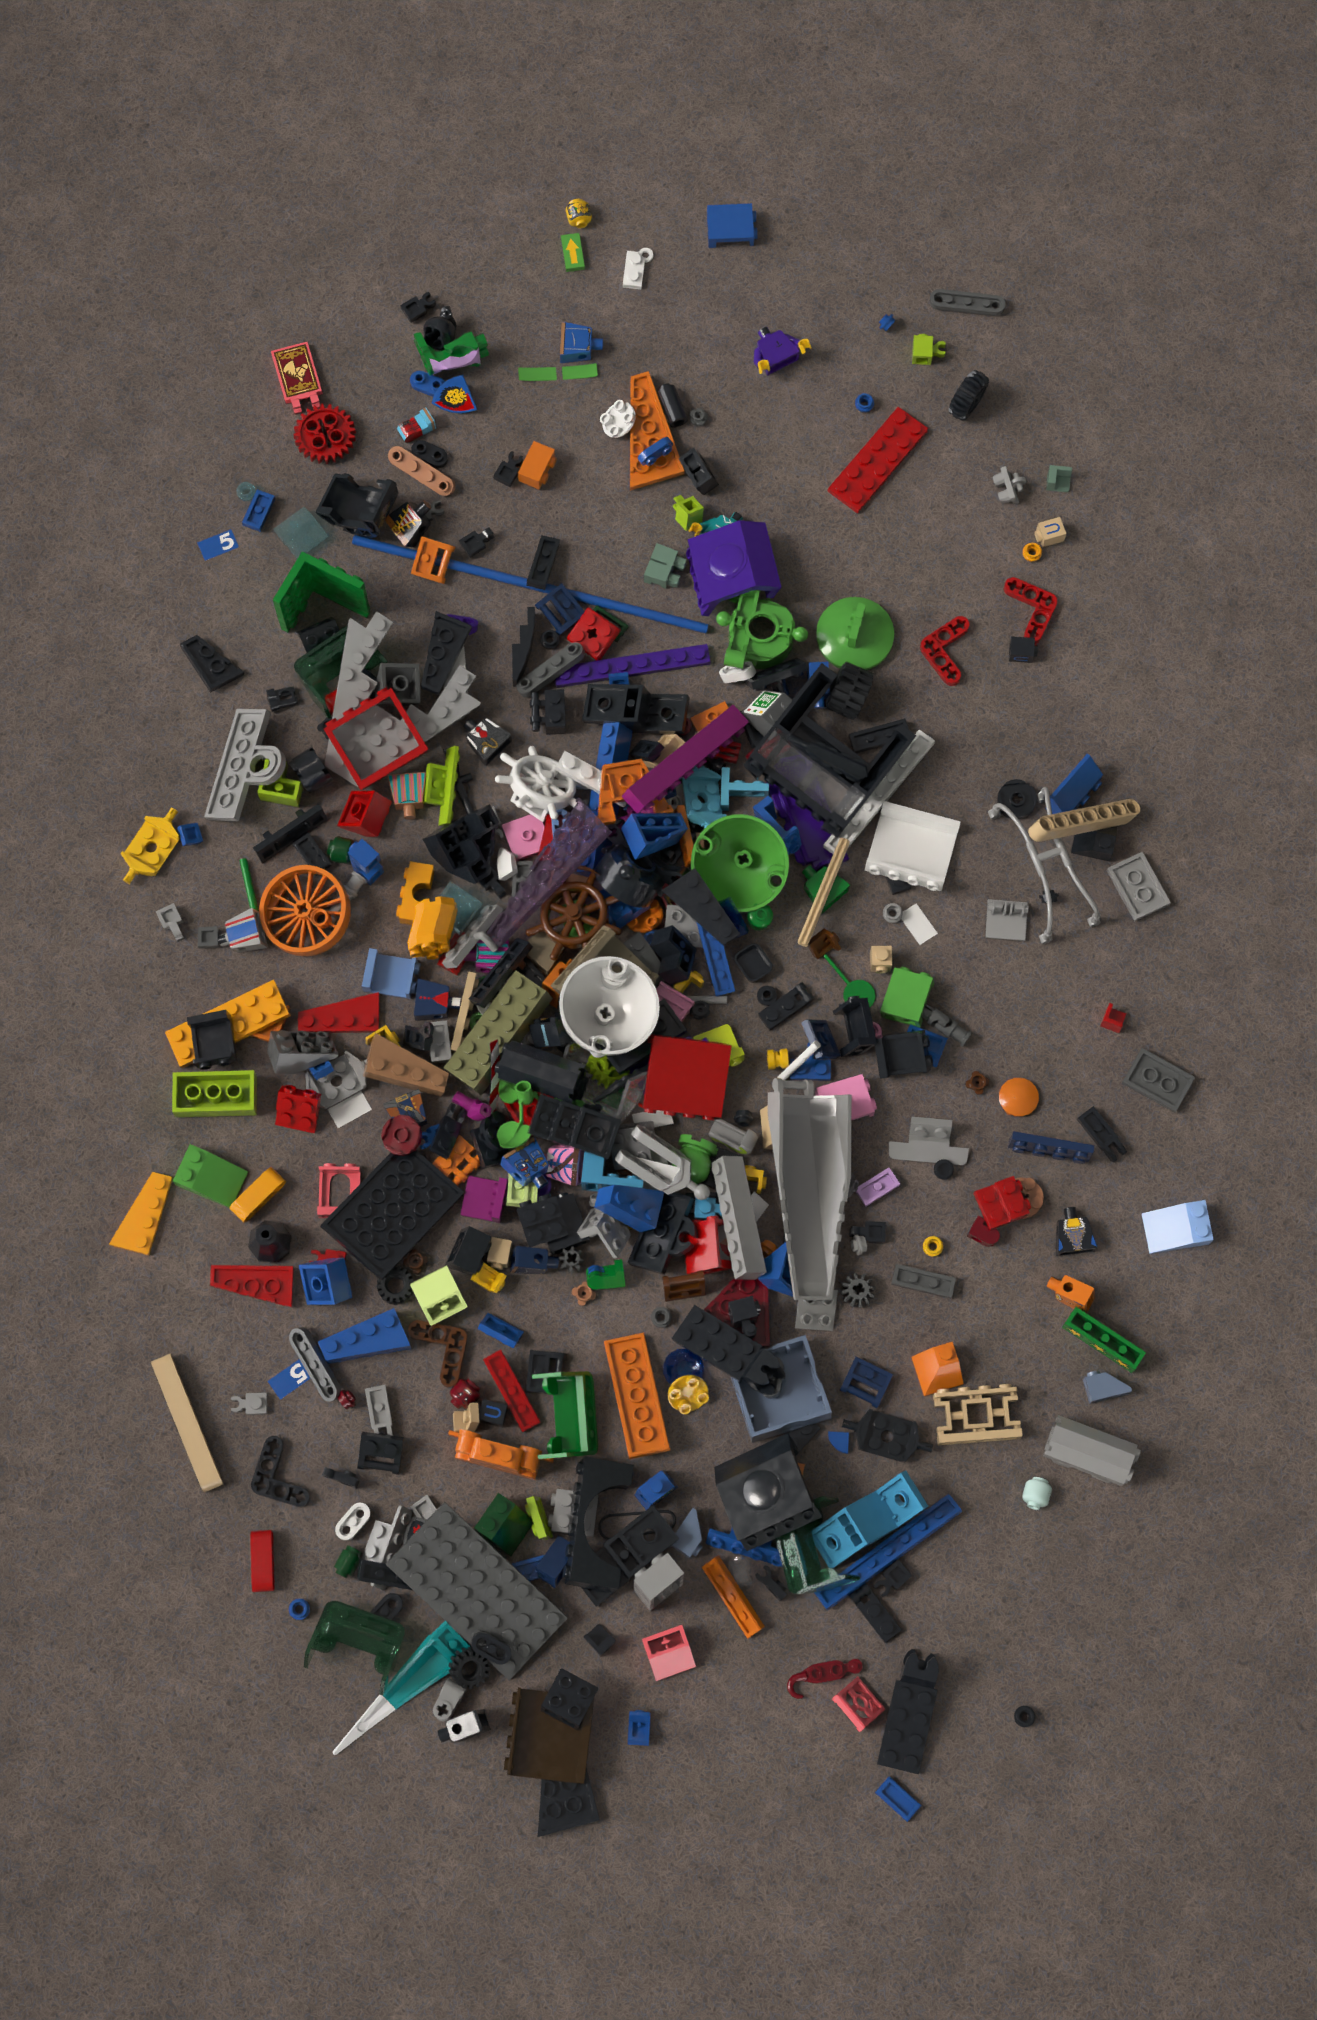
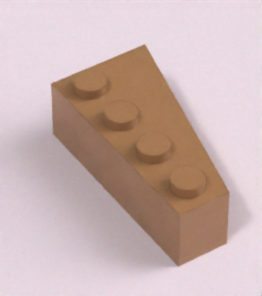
(402, 1068)

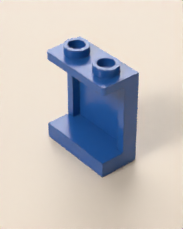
(731, 223)
(766, 811)

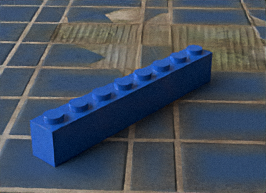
(612, 749)

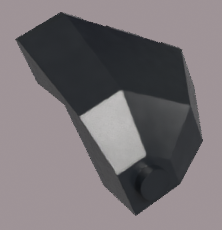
(466, 844)

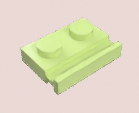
(517, 1193)

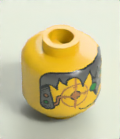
(578, 213)

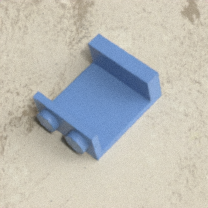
(390, 975)

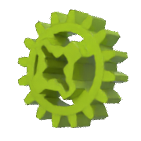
(603, 1070)

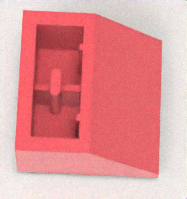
(668, 1652)

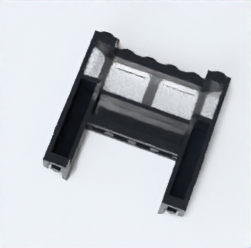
(808, 781)

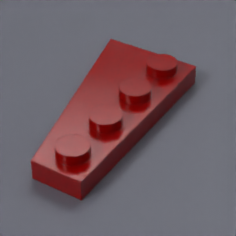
(346, 1016)
(259, 1282)

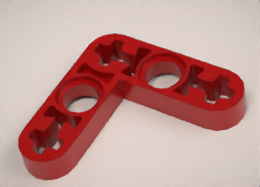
(1040, 607)
(939, 644)

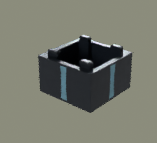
(549, 1032)

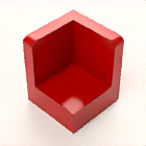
(1113, 1019)

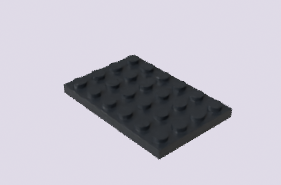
(392, 1211)

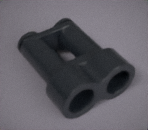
(274, 700)

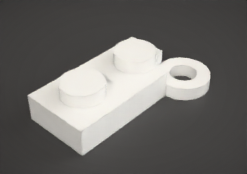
(635, 268)

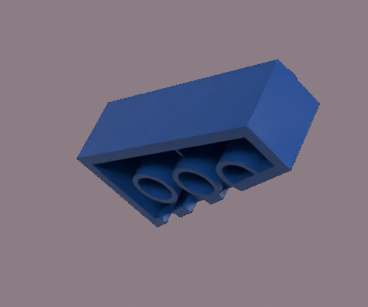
(369, 1338)

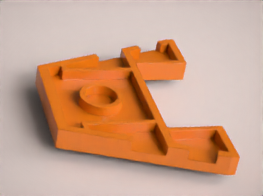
(615, 781)

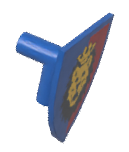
(454, 396)

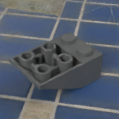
(299, 1050)

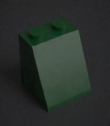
(504, 1524)

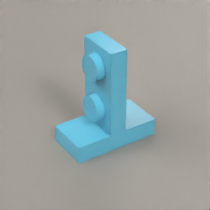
(740, 789)

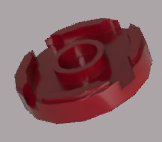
(401, 1135)

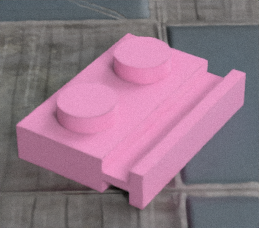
(678, 1002)

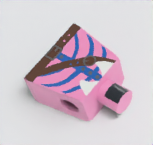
(565, 1164)

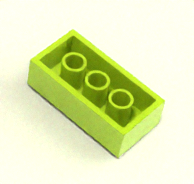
(214, 1093)

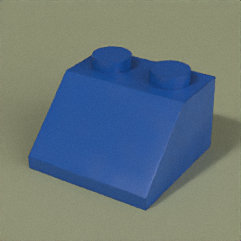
(325, 1281)

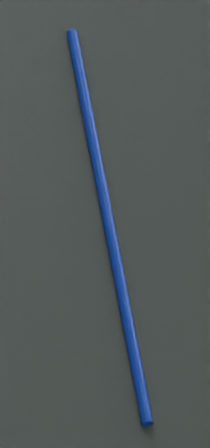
(522, 582)

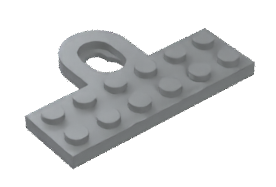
(238, 765)

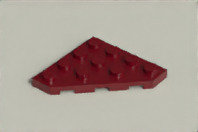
(740, 1289)

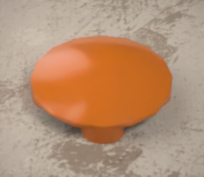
(648, 920)
(1018, 1097)

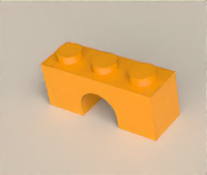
(417, 877)

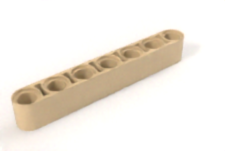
(1084, 820)
(187, 1423)

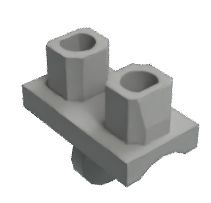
(1005, 478)

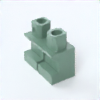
(661, 566)

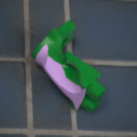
(459, 353)

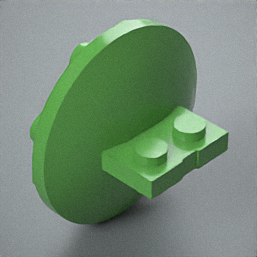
(855, 633)

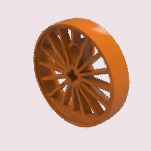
(273, 894)

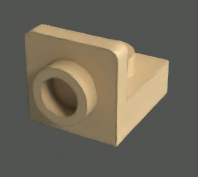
(466, 1419)

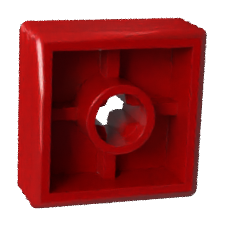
(605, 632)

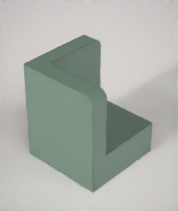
(1058, 478)

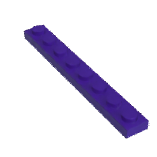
(635, 665)

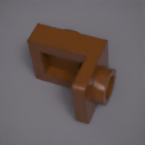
(823, 942)

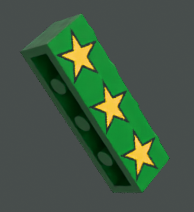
(1104, 1340)

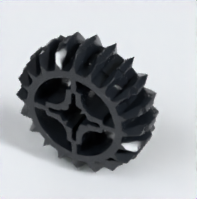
(968, 395)

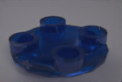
(682, 1363)

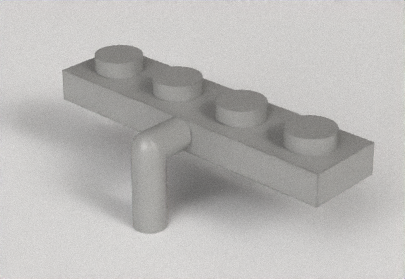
(476, 932)

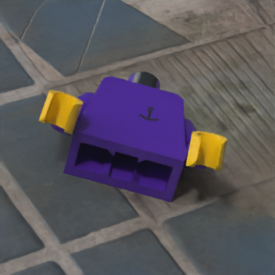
(777, 350)

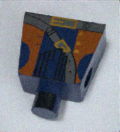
(408, 1105)

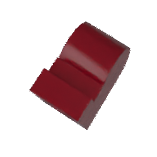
(981, 1233)

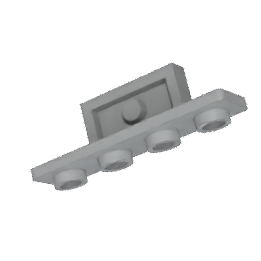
(387, 1539)

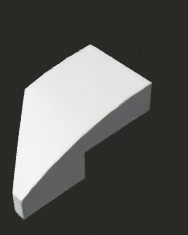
(506, 864)

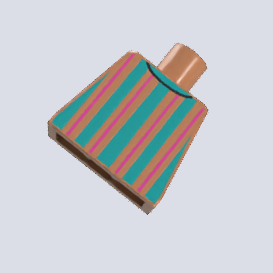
(408, 792)

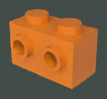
(536, 465)

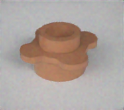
(582, 1299)

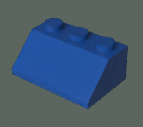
(1076, 786)

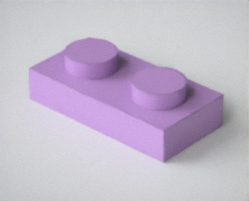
(877, 1187)

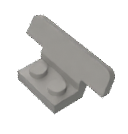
(928, 1143)

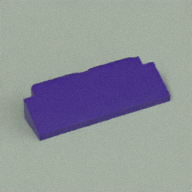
(809, 829)

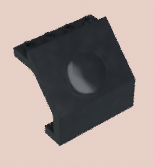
(765, 1493)

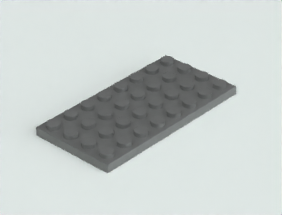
(476, 1587)

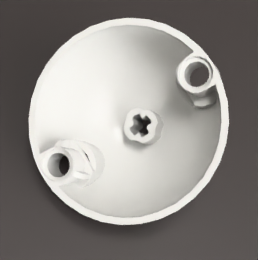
(628, 1002)

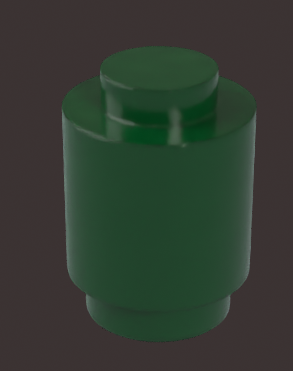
(347, 1562)

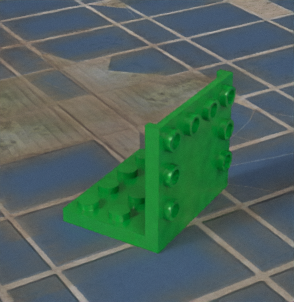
(317, 576)

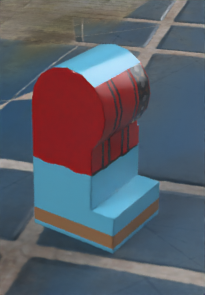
(416, 426)

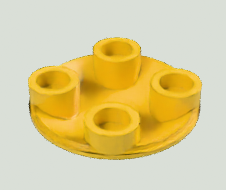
(688, 1393)

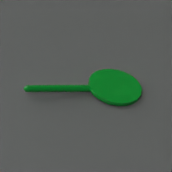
(855, 988)

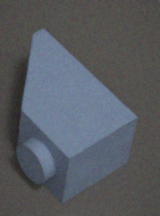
(1104, 1387)
(689, 1536)

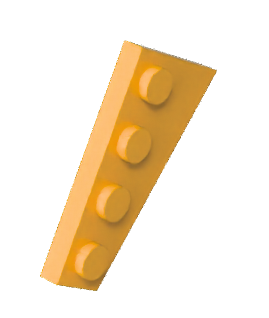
(143, 1218)

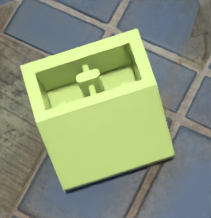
(438, 1295)

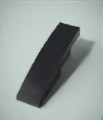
(522, 650)

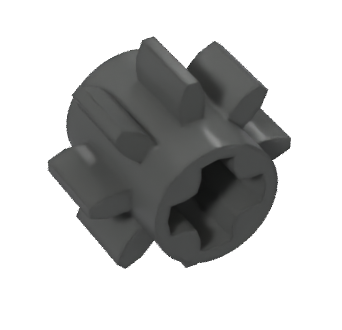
(570, 1254)

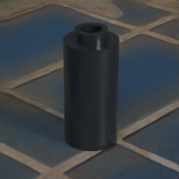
(672, 405)

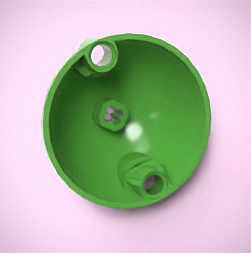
(725, 871)

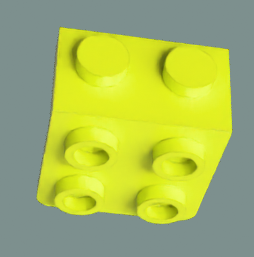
(725, 1035)

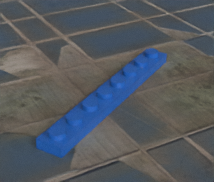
(892, 1549)

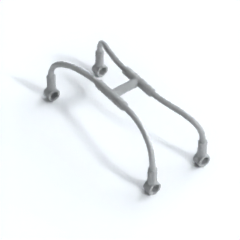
(1042, 797)

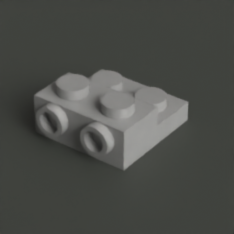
(562, 1513)

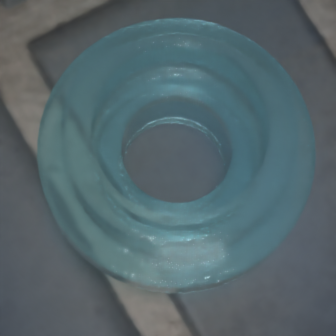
(245, 486)

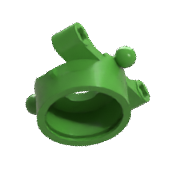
(761, 652)

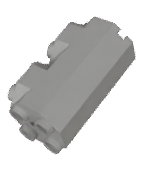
(1091, 1451)

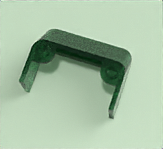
(324, 664)
(802, 1561)
(359, 1630)

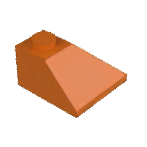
(938, 1368)

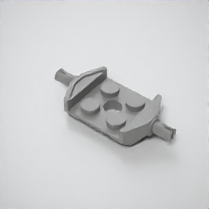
(349, 1070)

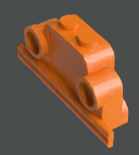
(497, 1456)

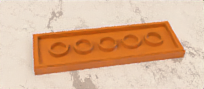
(636, 1396)

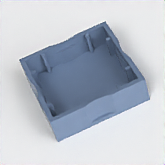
(800, 1399)

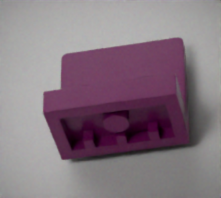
(484, 1199)

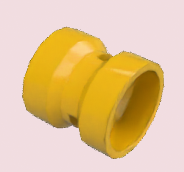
(777, 1059)

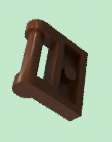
(684, 1286)

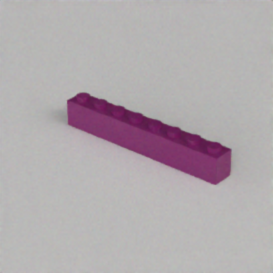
(685, 759)

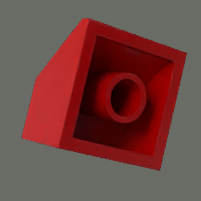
(364, 813)

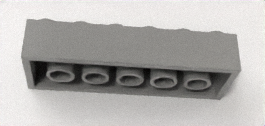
(658, 1581)

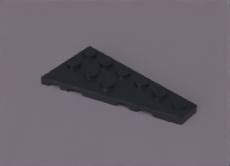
(565, 1806)

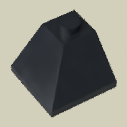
(1095, 844)

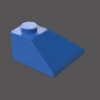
(778, 1272)

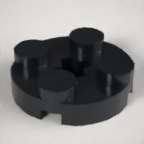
(1024, 791)
(488, 1128)

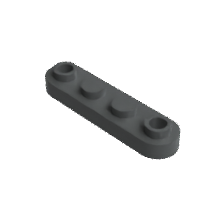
(967, 302)
(551, 669)
(315, 1364)

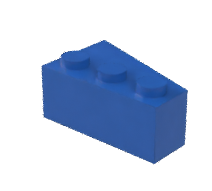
(653, 832)

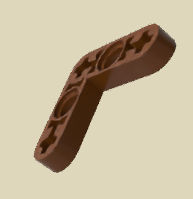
(446, 1340)

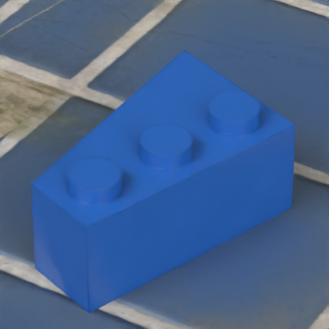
(631, 1205)

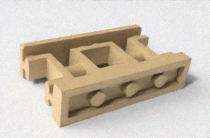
(978, 1432)

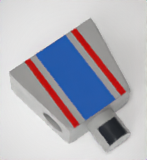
(244, 932)

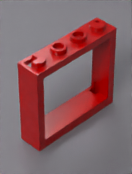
(391, 767)

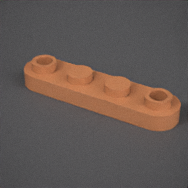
(421, 471)

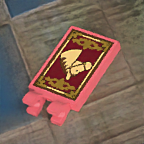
(297, 375)

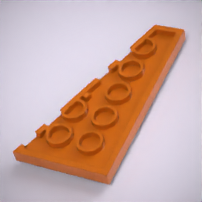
(647, 429)

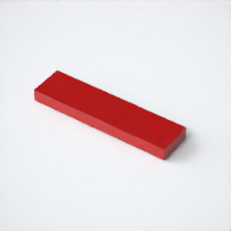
(511, 1390)

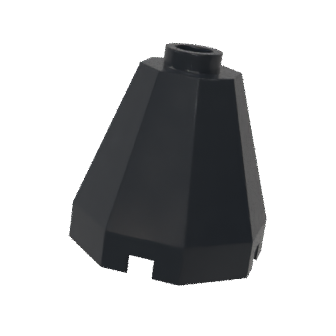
(271, 1248)

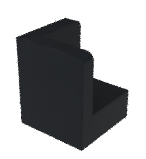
(599, 1639)

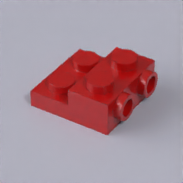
(298, 1108)
(1002, 1202)

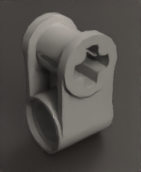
(450, 1696)

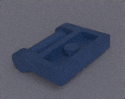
(564, 604)
(870, 1376)

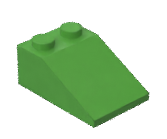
(210, 1176)

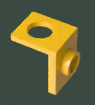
(384, 1031)

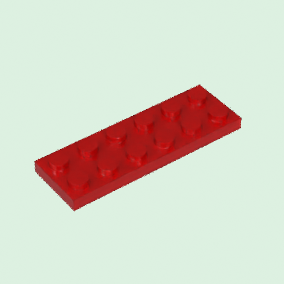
(877, 460)

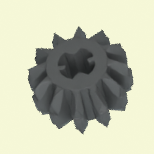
(852, 1284)

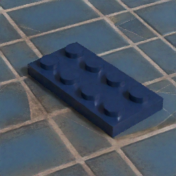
(1044, 1146)

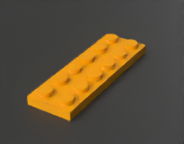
(249, 1015)

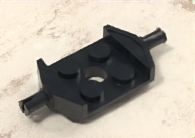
(904, 1434)

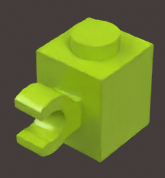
(924, 349)
(688, 511)

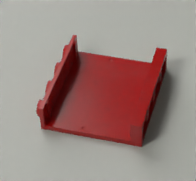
(686, 1077)

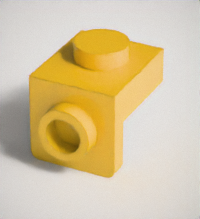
(694, 977)
(757, 1176)
(489, 1279)

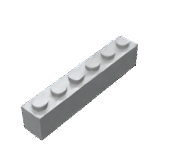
(738, 1217)

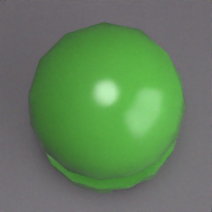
(699, 1154)

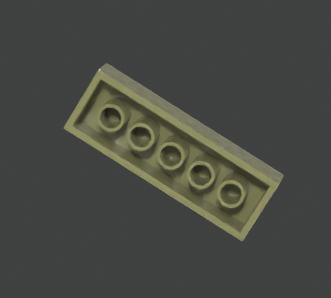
(504, 1020)

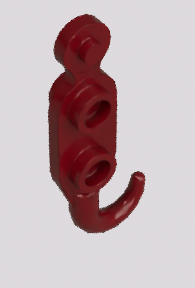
(822, 1673)

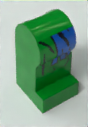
(606, 1276)

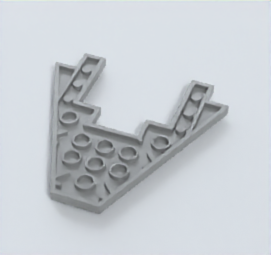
(375, 735)

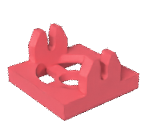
(868, 1699)

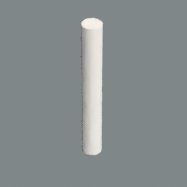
(799, 1061)

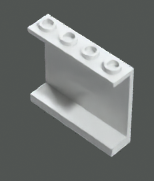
(912, 846)

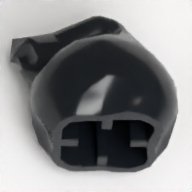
(440, 329)

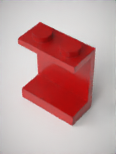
(706, 1251)

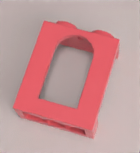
(326, 1174)

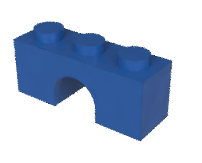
(365, 861)

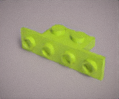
(440, 785)

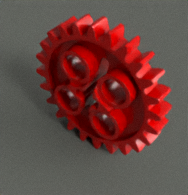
(340, 428)

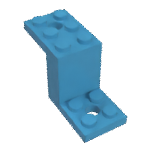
(594, 1178)
(868, 1519)

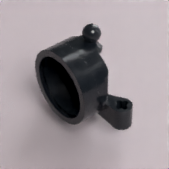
(630, 879)

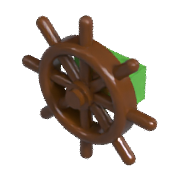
(574, 915)

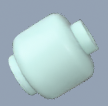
(1037, 1493)

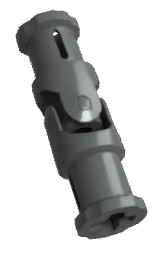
(939, 1021)

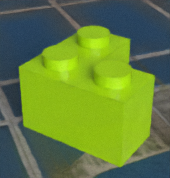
(282, 791)

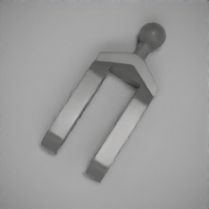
(670, 1153)

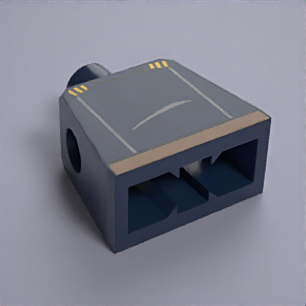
(523, 1260)

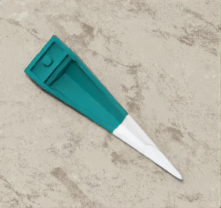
(420, 1671)

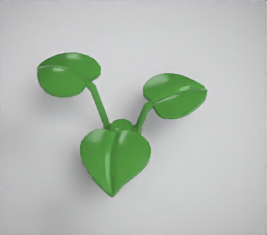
(512, 1133)

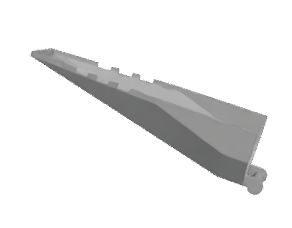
(813, 1180)

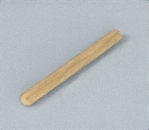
(823, 892)

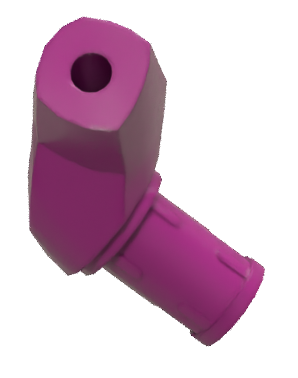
(475, 1108)

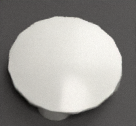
(618, 419)

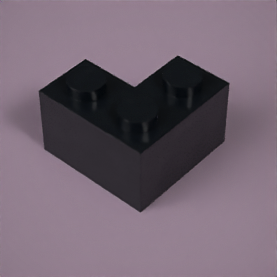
(676, 954)

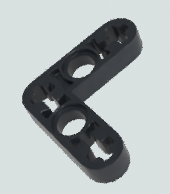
(271, 1483)

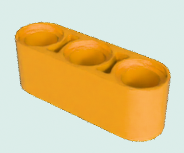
(257, 1194)

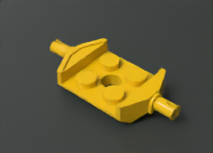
(156, 831)

